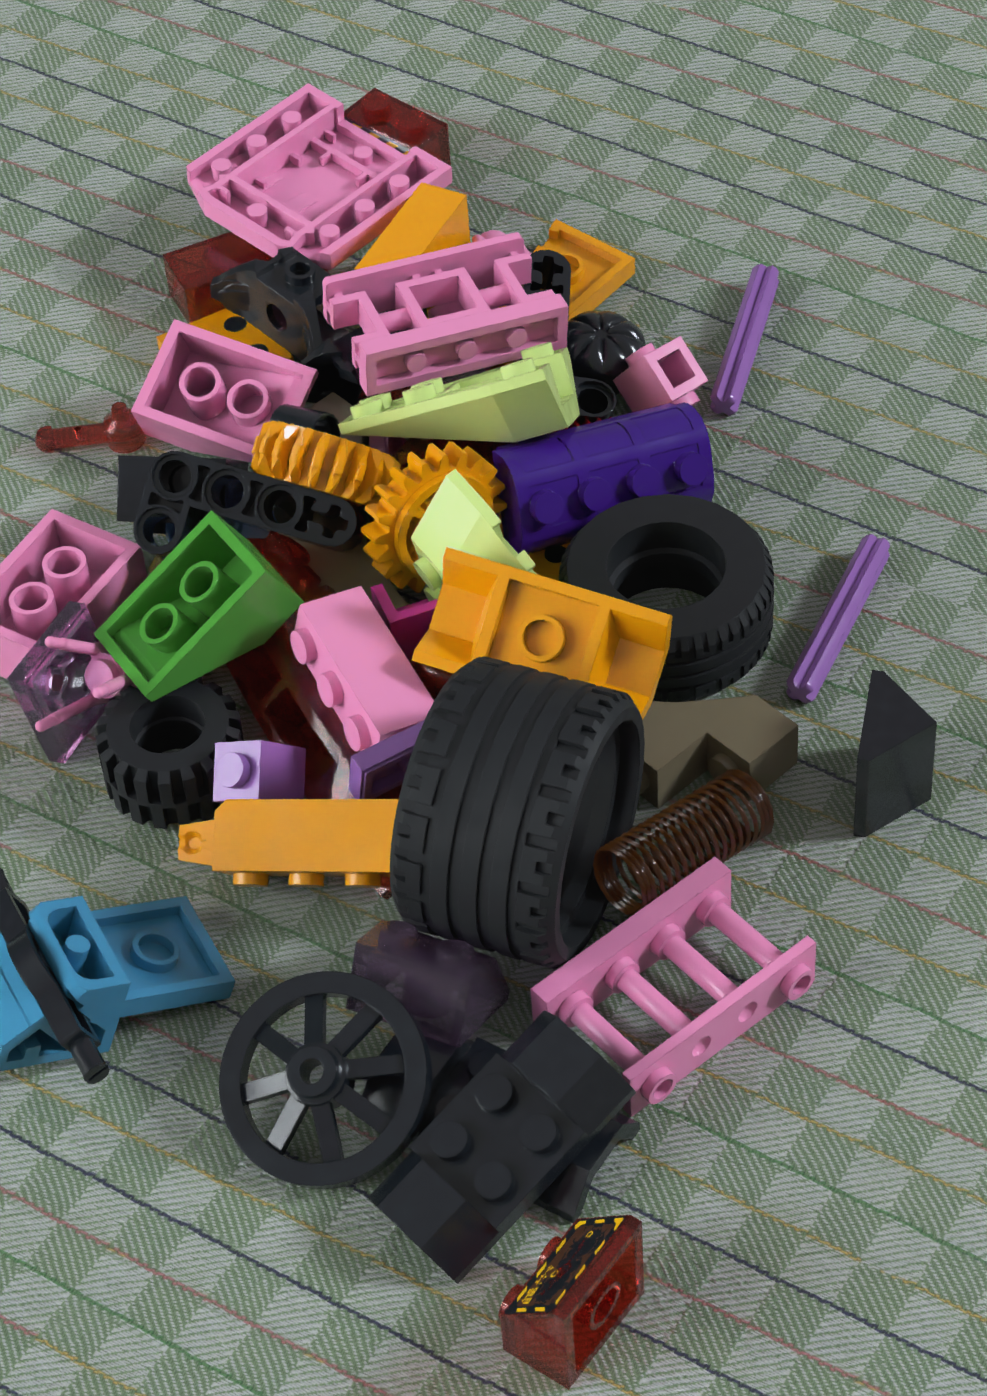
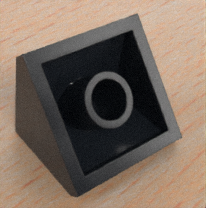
(892, 757)

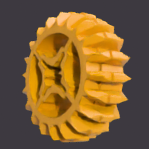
(321, 462)

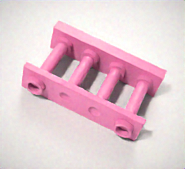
(661, 933)

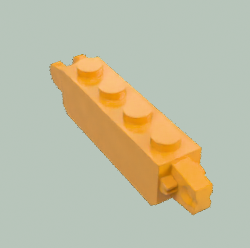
(294, 840)

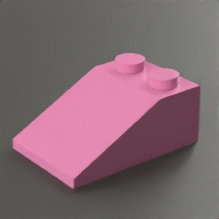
(216, 392)

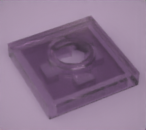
(34, 676)

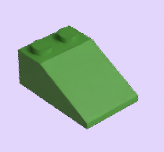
(197, 610)

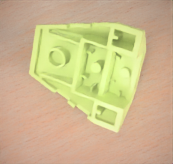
(462, 522)

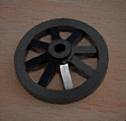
(335, 1085)

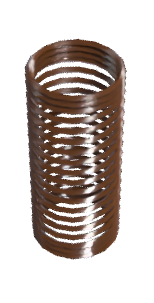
(722, 818)

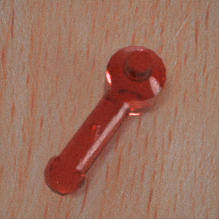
(118, 430)

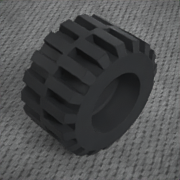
(159, 784)

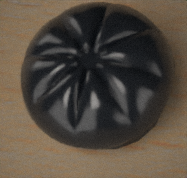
(601, 344)

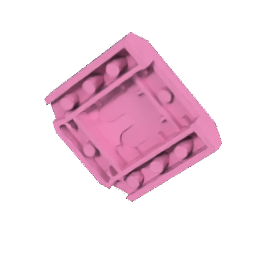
(309, 180)

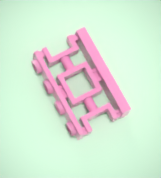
(451, 341)

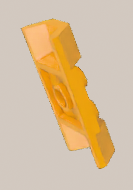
(544, 626)

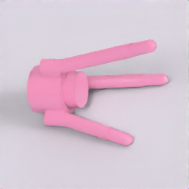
(101, 676)

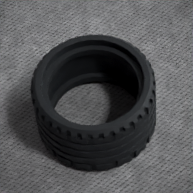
(509, 806)

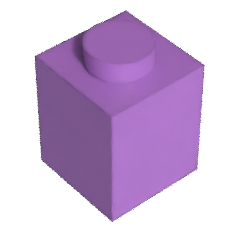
(258, 771)

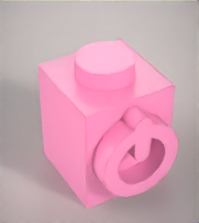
(661, 376)

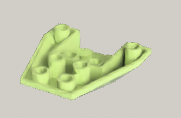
(491, 406)

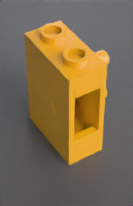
(426, 223)

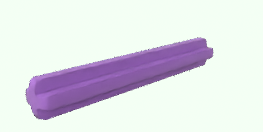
(744, 340)
(837, 619)

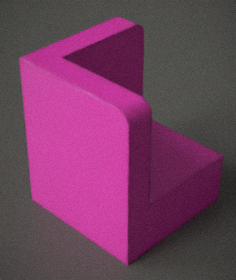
(405, 623)

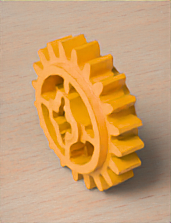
(408, 498)

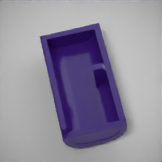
(576, 473)

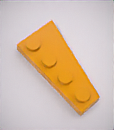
(594, 266)

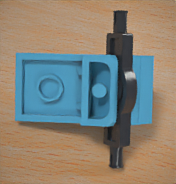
(80, 970)

